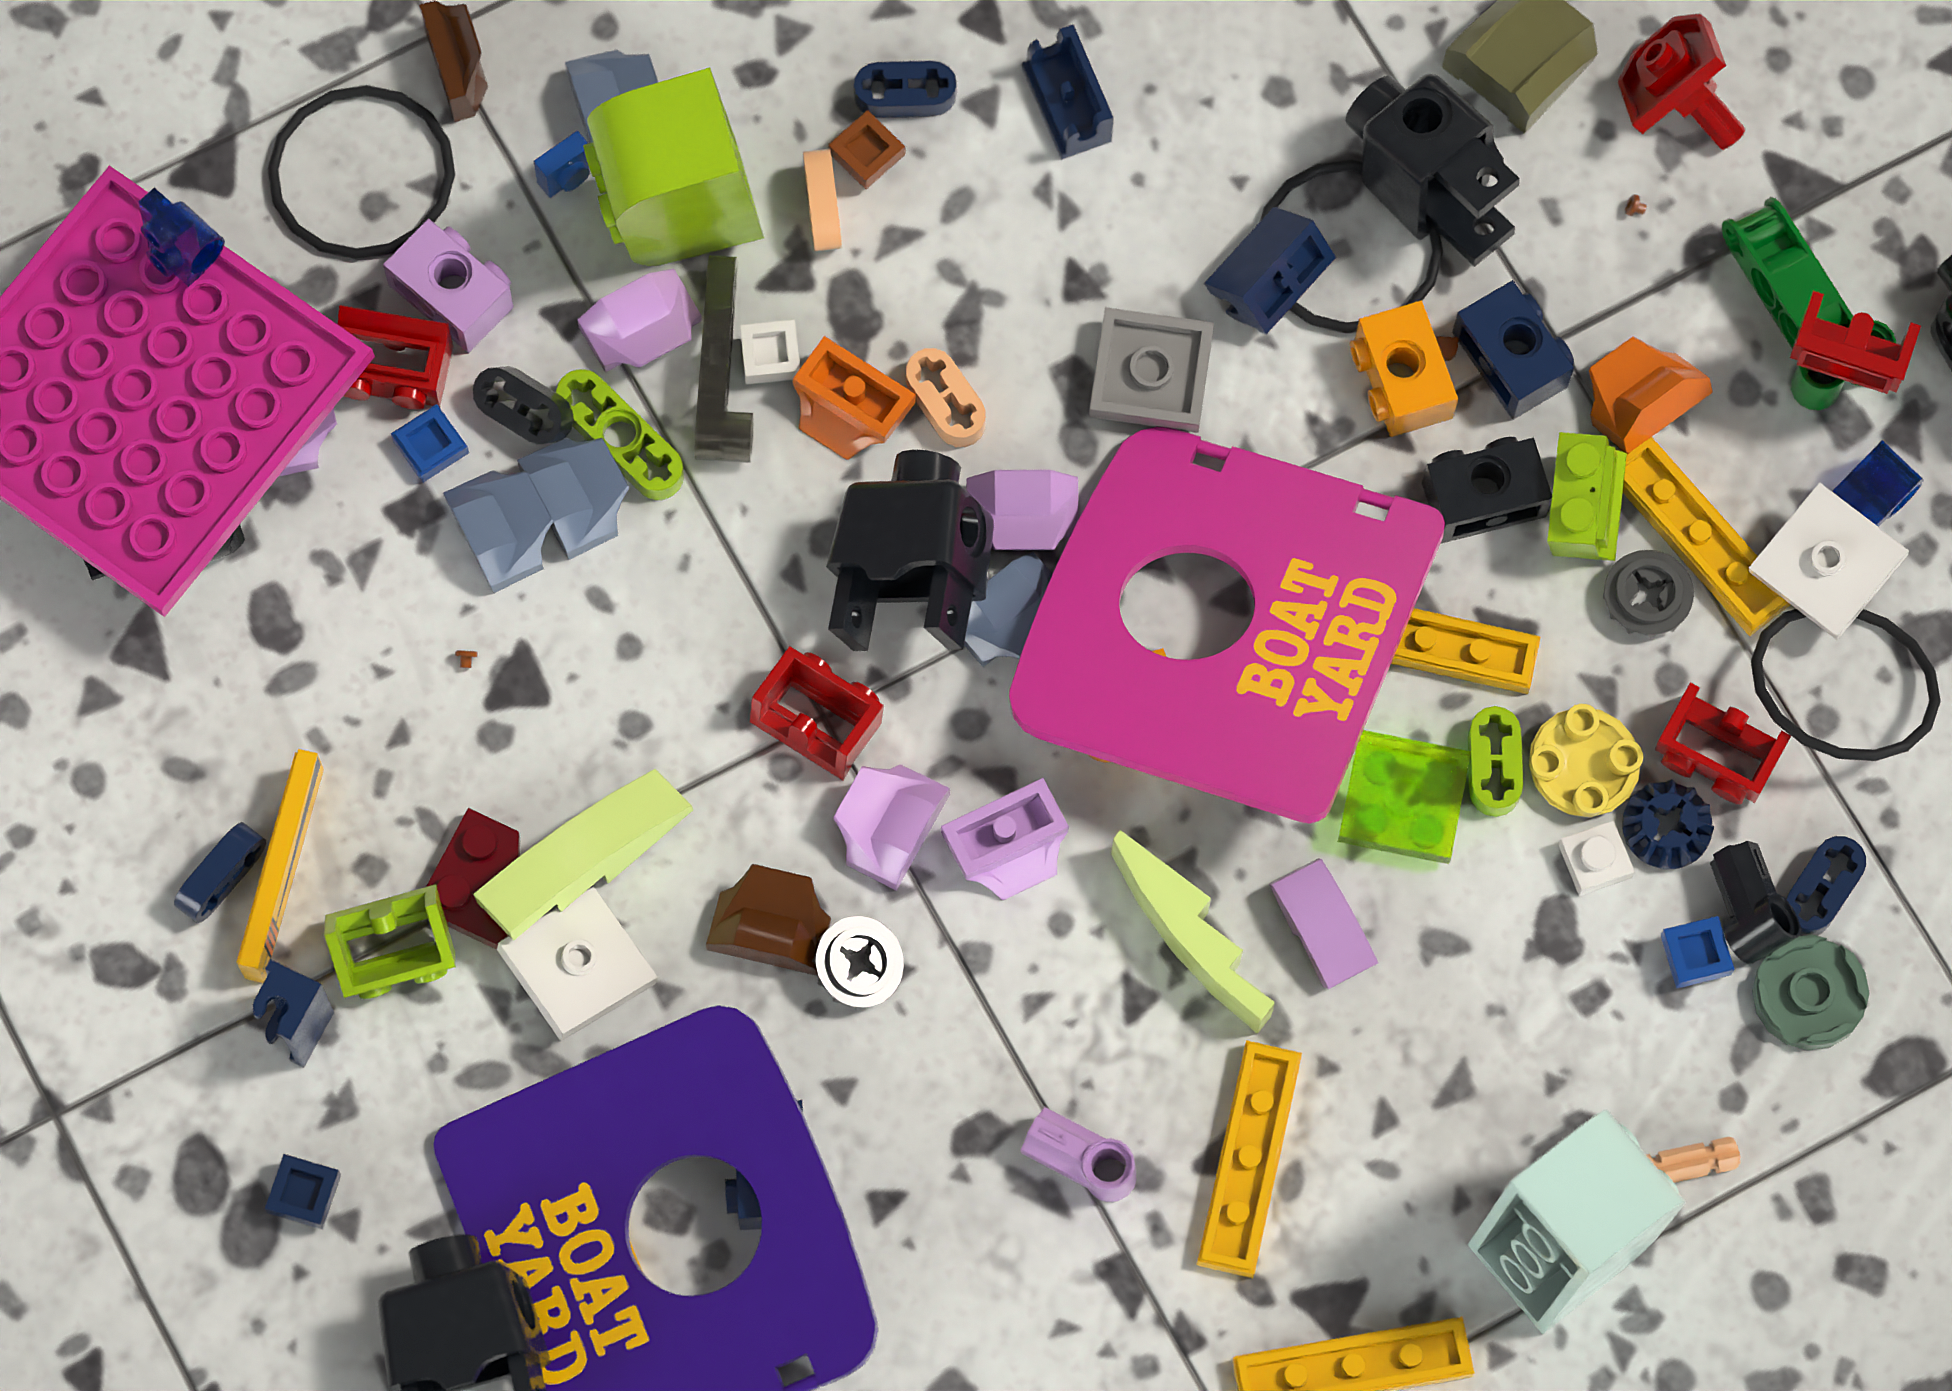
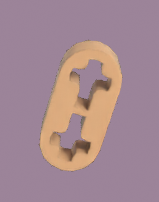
(822, 200)
(955, 390)

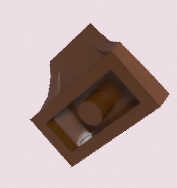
(456, 56)
(770, 920)

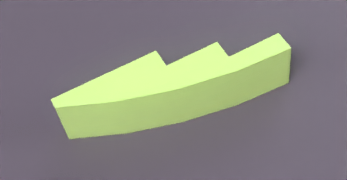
(582, 851)
(1178, 915)

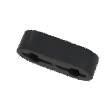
(516, 414)

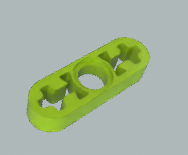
(657, 452)

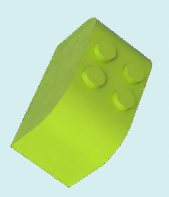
(671, 171)

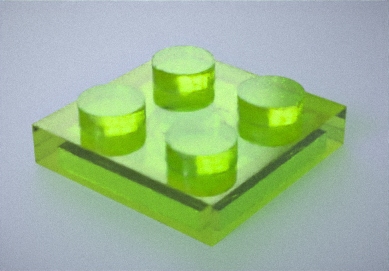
(1404, 796)

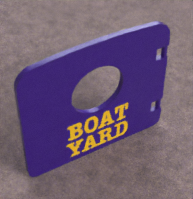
(552, 1195)

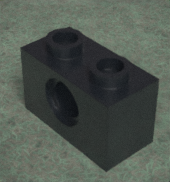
(1467, 512)

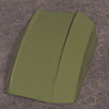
(1523, 55)

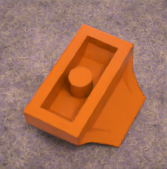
(1642, 392)
(848, 400)

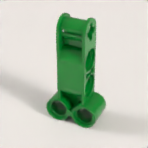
(1784, 278)

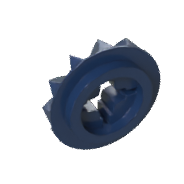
(1675, 848)

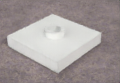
(1828, 561)
(577, 964)

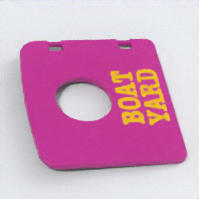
(1290, 697)

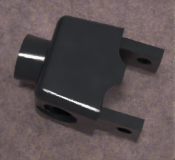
(1439, 135)
(910, 544)
(461, 1323)

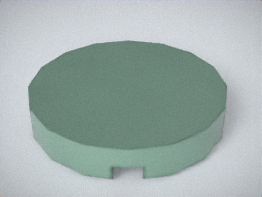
(1810, 993)

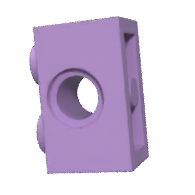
(469, 309)

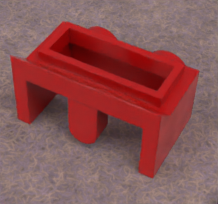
(397, 332)
(1852, 351)
(1730, 728)
(800, 732)

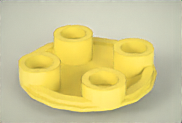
(1584, 761)

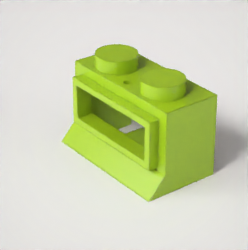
(1584, 519)
(378, 974)

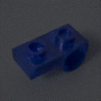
(178, 238)
(1879, 484)

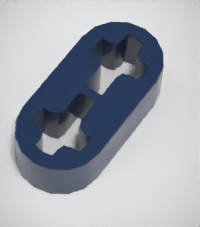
(905, 89)
(220, 872)
(1834, 894)

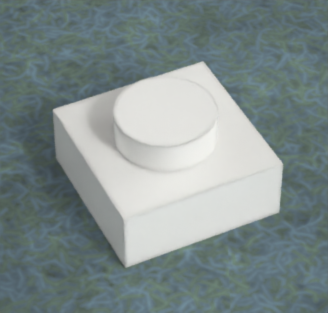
(770, 351)
(1596, 858)

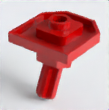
(1676, 73)

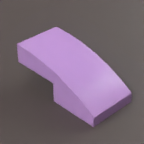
(1323, 923)

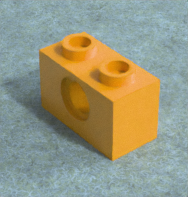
(1405, 338)

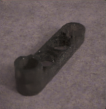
(718, 432)

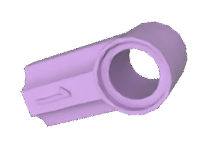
(1076, 1153)

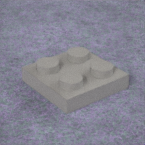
(1151, 369)

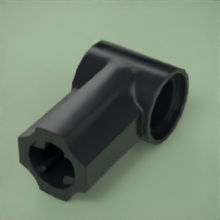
(1758, 915)

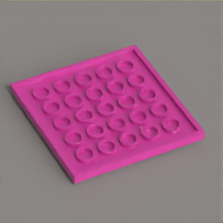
(149, 406)

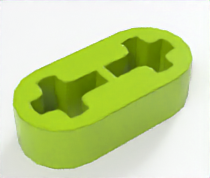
(1508, 761)

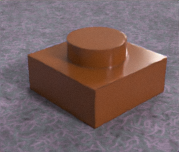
(866, 149)

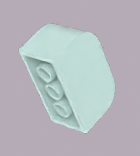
(1575, 1220)

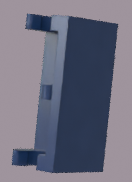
(1068, 94)
(1271, 269)
(300, 1010)

